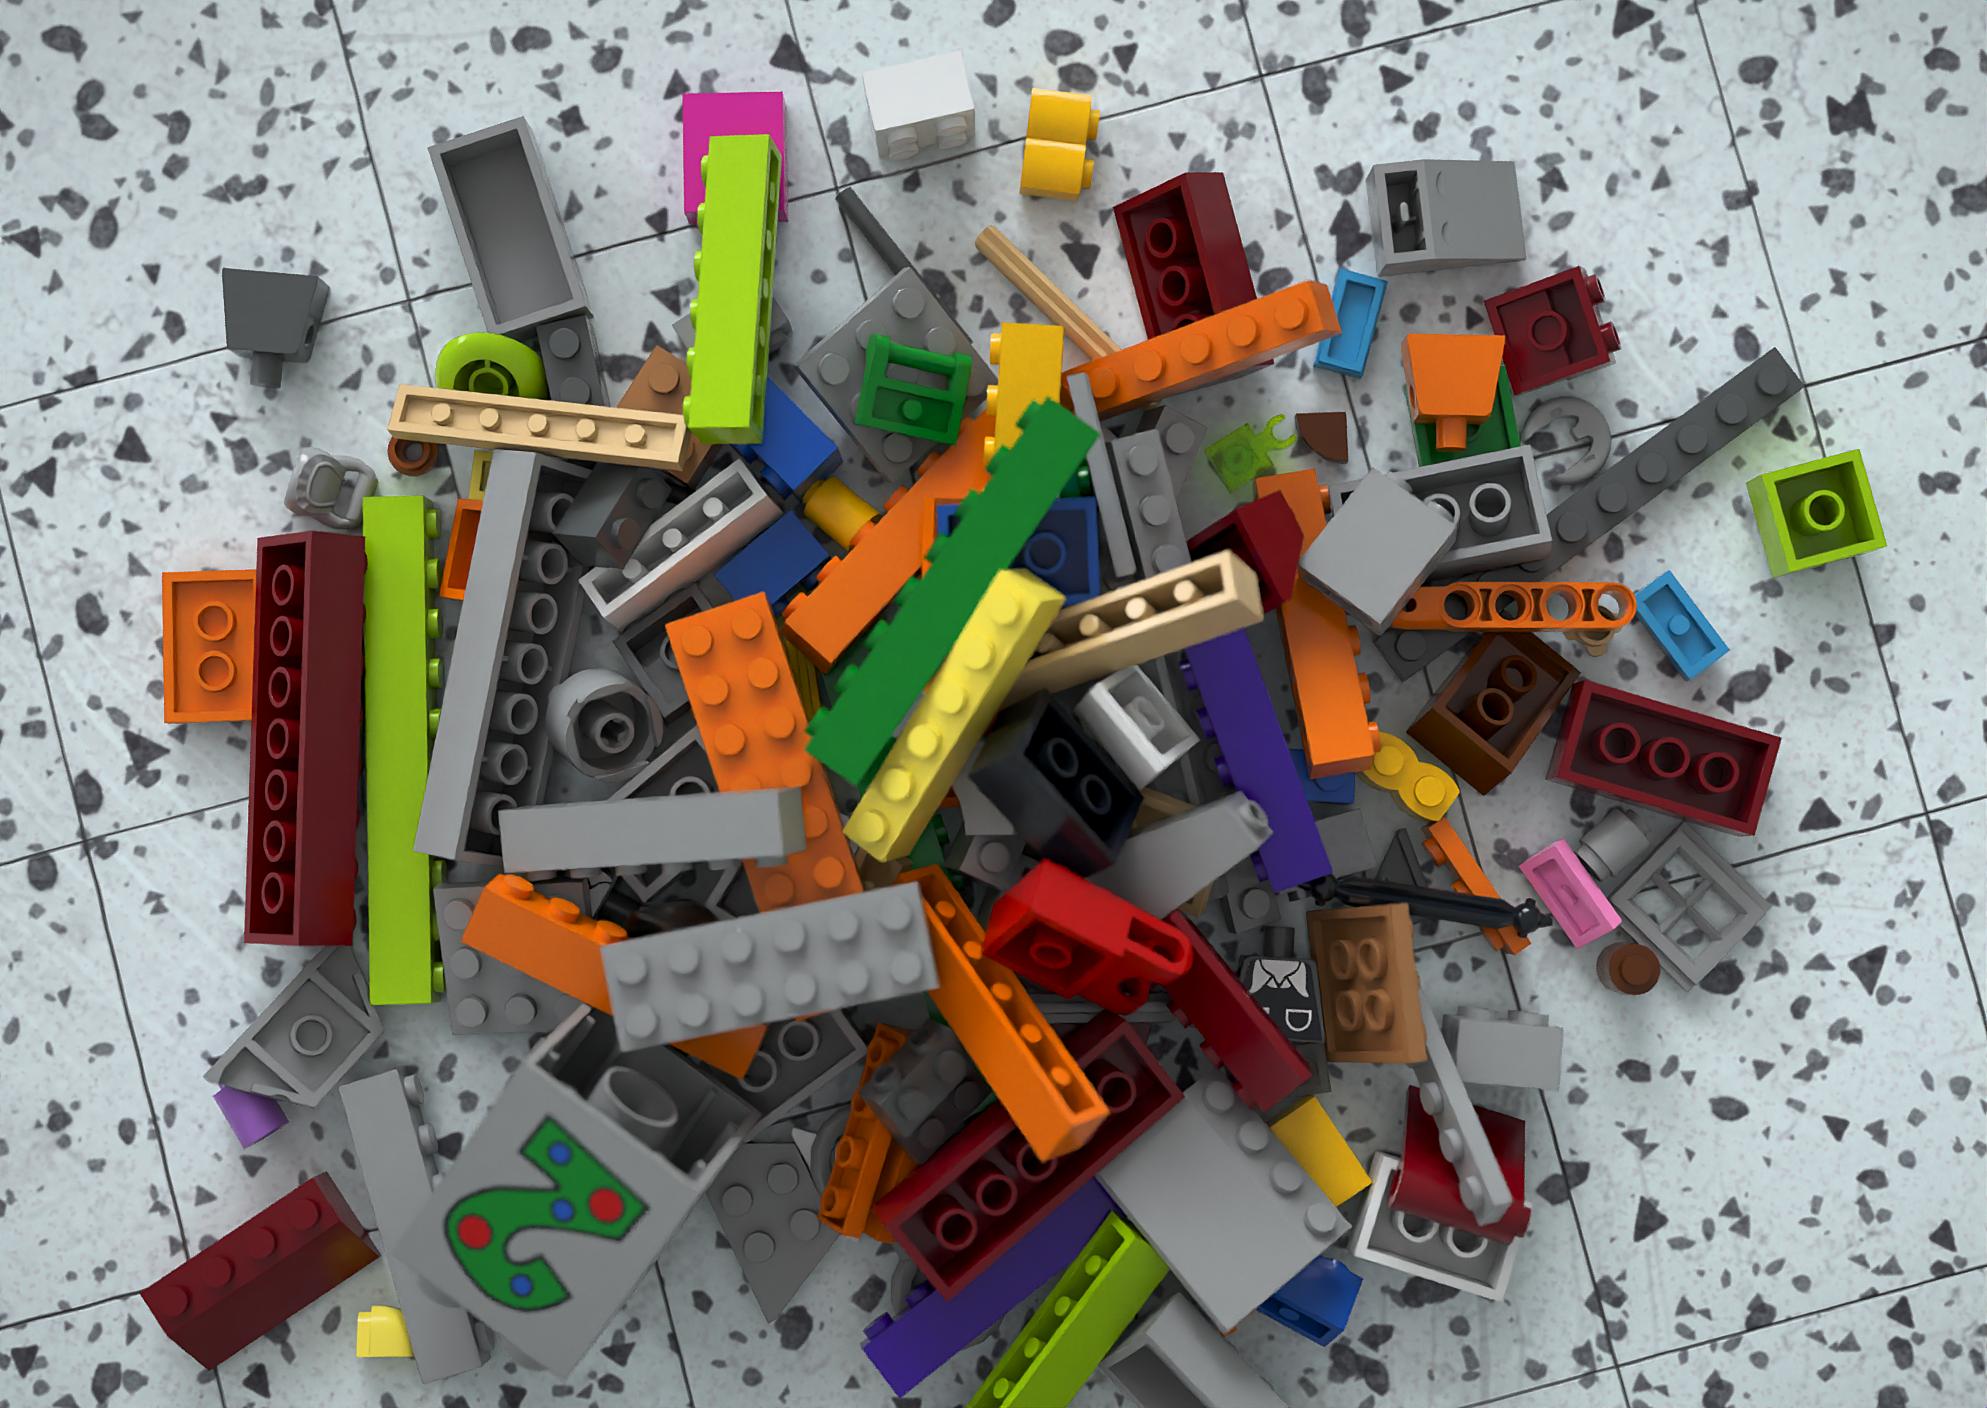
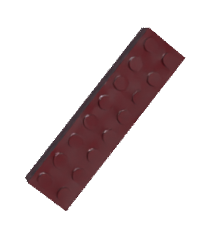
(305, 739)

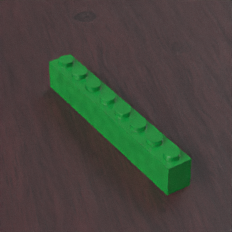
(943, 601)

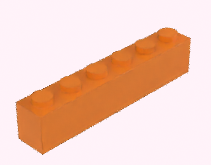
(1208, 349)
(884, 555)
(1321, 650)
(564, 951)
(1004, 1027)

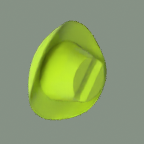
(491, 366)

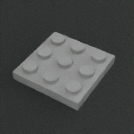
(838, 363)
(485, 992)

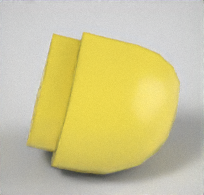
(382, 1333)

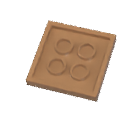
(1368, 984)

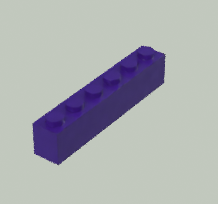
(1256, 757)
(934, 1330)

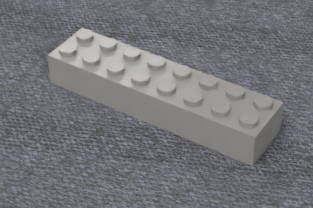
(505, 660)

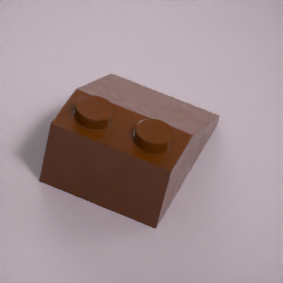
(1493, 706)

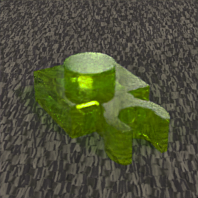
(1244, 455)

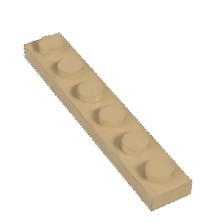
(540, 427)

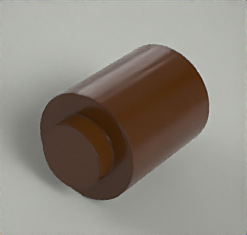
(1628, 968)

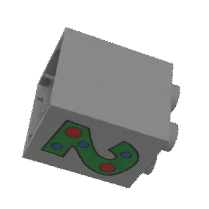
(573, 1189)

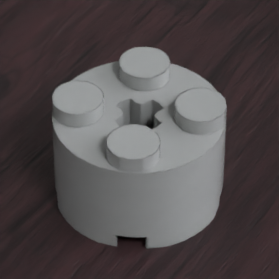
(603, 724)

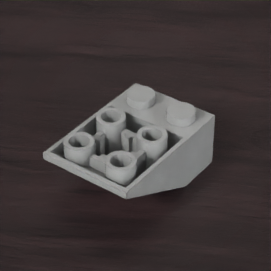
(1444, 215)

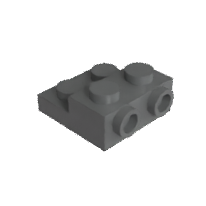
(650, 653)
(925, 1090)

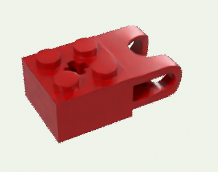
(1082, 940)

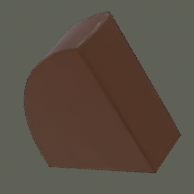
(1325, 434)

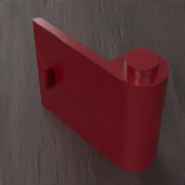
(1429, 1184)

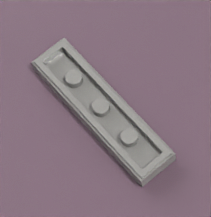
(1103, 481)

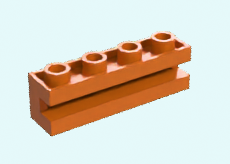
(867, 1155)

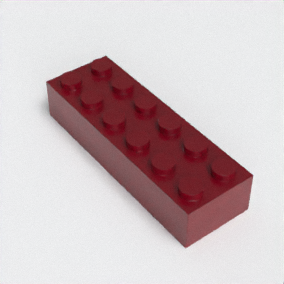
(991, 1184)

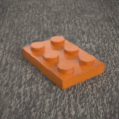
(208, 645)

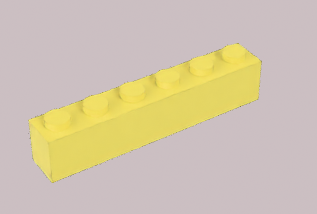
(953, 714)

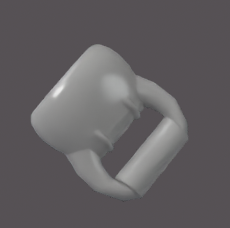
(318, 483)

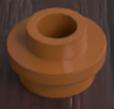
(398, 459)

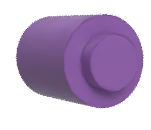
(250, 1114)

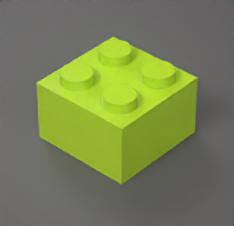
(1816, 513)

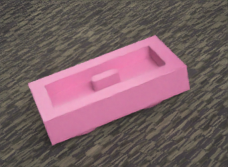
(1570, 893)

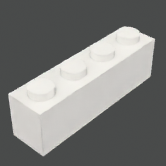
(684, 545)

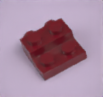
(1553, 330)

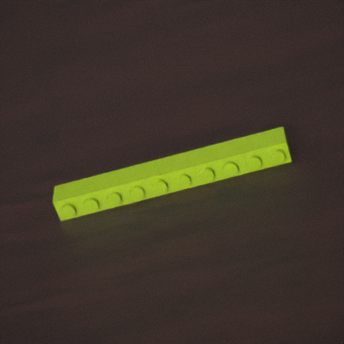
(400, 745)

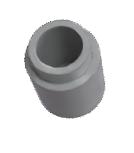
(1613, 844)

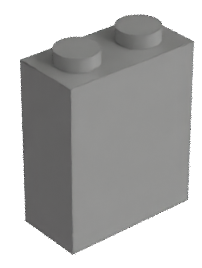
(1378, 550)

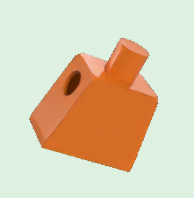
(1451, 382)

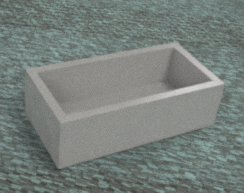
(509, 229)
(1183, 1362)

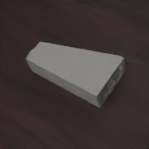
(1184, 853)

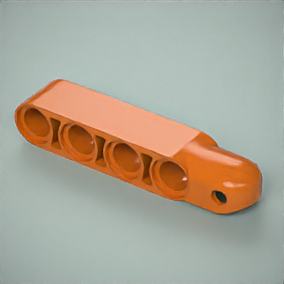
(1429, 613)

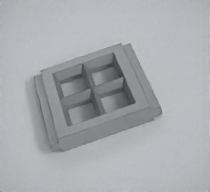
(1716, 874)

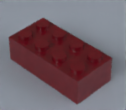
(1663, 758)

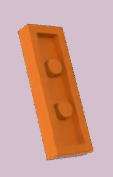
(1446, 848)

